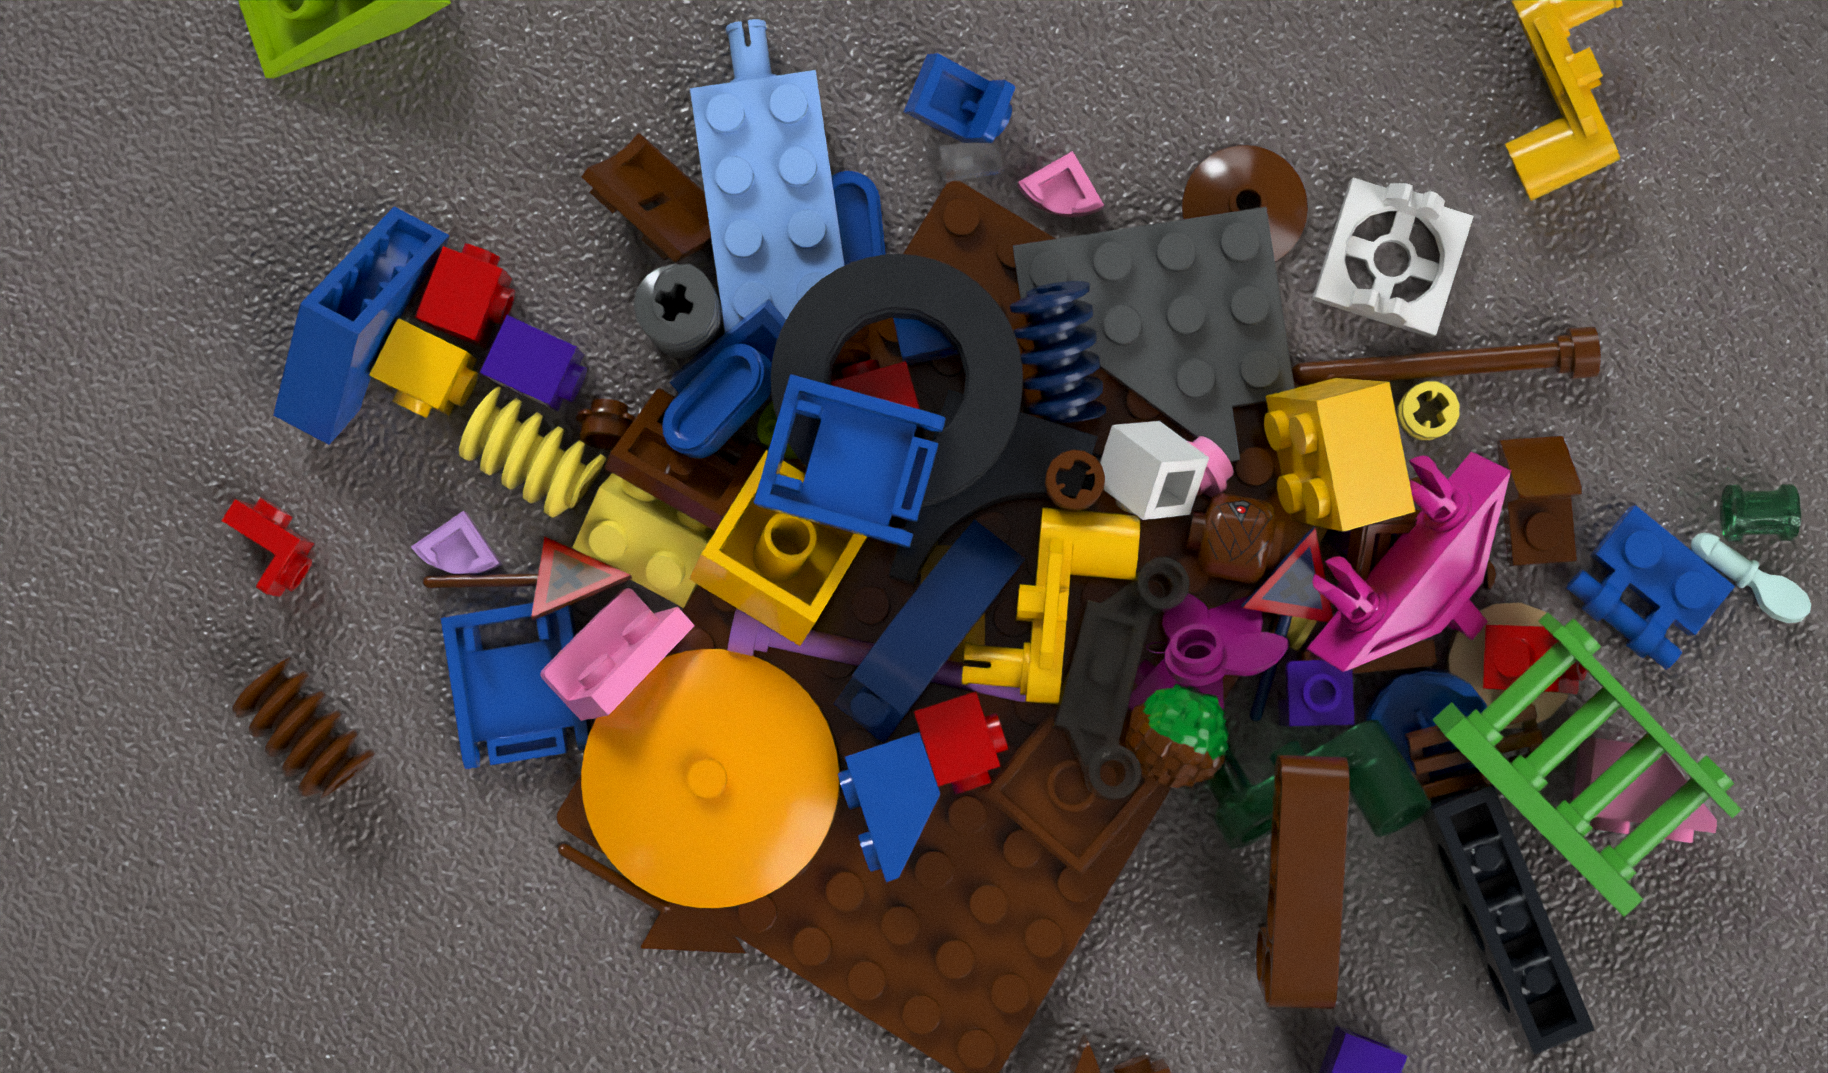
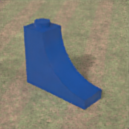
(348, 322)

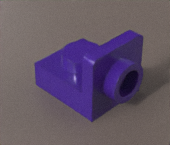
(1316, 695)

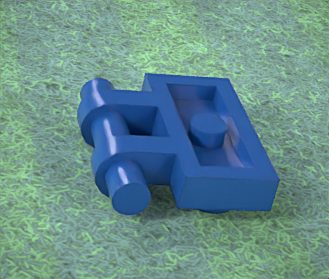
(1662, 573)

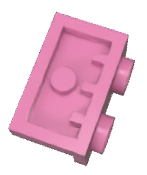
(613, 654)

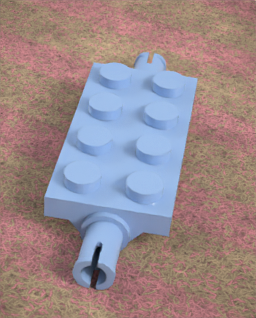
(765, 181)

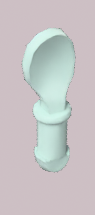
(1774, 593)

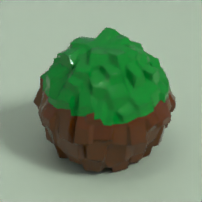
(1178, 736)

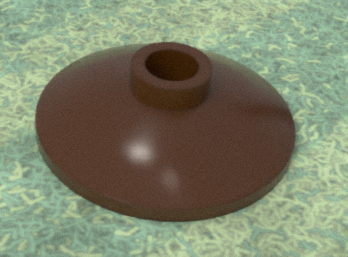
(1255, 171)

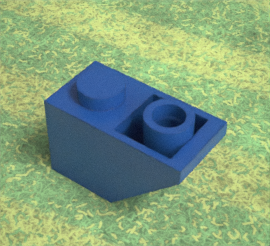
(896, 796)

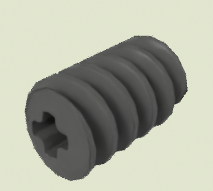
(670, 289)

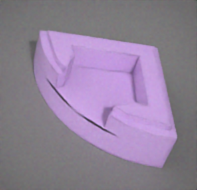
(457, 548)

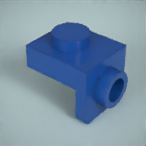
(960, 101)

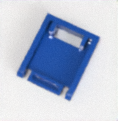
(860, 464)
(501, 689)

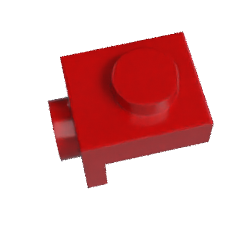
(269, 528)
(1514, 649)

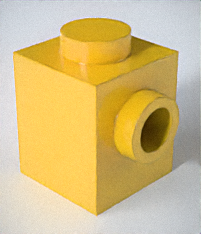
(424, 370)

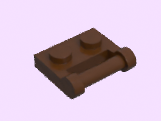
(691, 485)

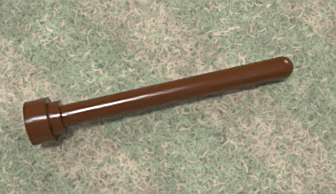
(1571, 353)

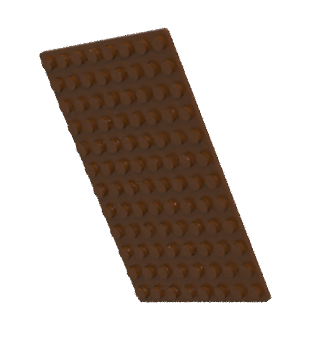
(981, 909)

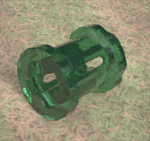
(1760, 512)

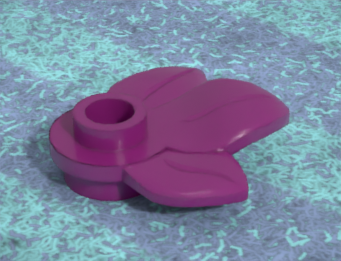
(1217, 642)

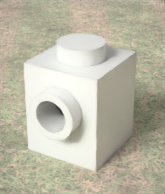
(1152, 470)

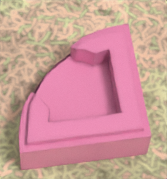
(1062, 189)

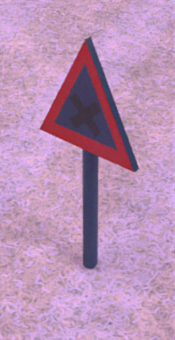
(1291, 594)

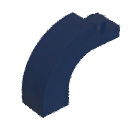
(928, 630)

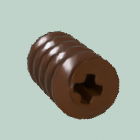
(300, 731)

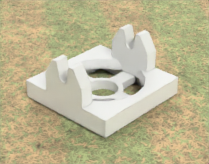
(1447, 226)

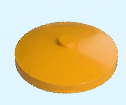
(711, 779)

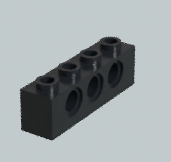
(1506, 919)

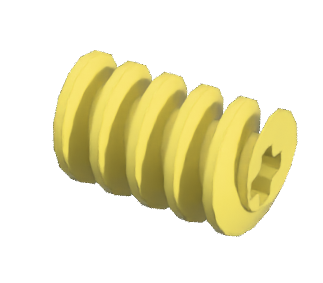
(528, 455)

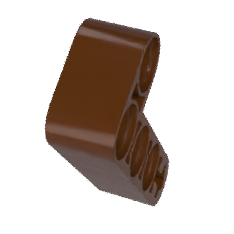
(1306, 883)

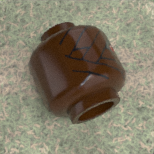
(1236, 538)

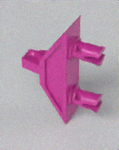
(1424, 575)

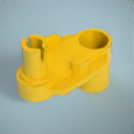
(1580, 138)
(1068, 545)

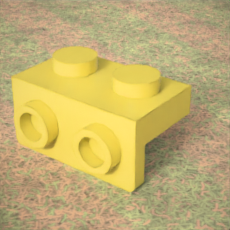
(643, 539)

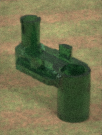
(1378, 784)

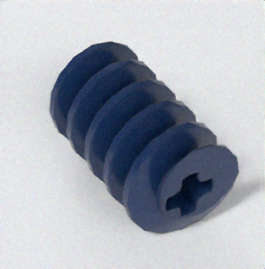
(1060, 352)

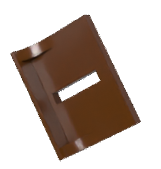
(645, 175)

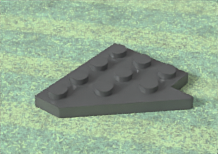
(1179, 313)

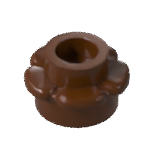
(604, 423)

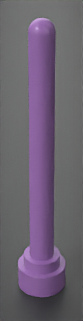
(751, 635)

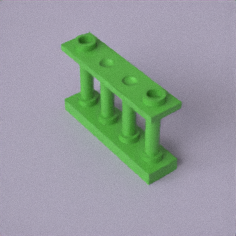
(1569, 823)

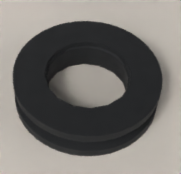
(940, 298)

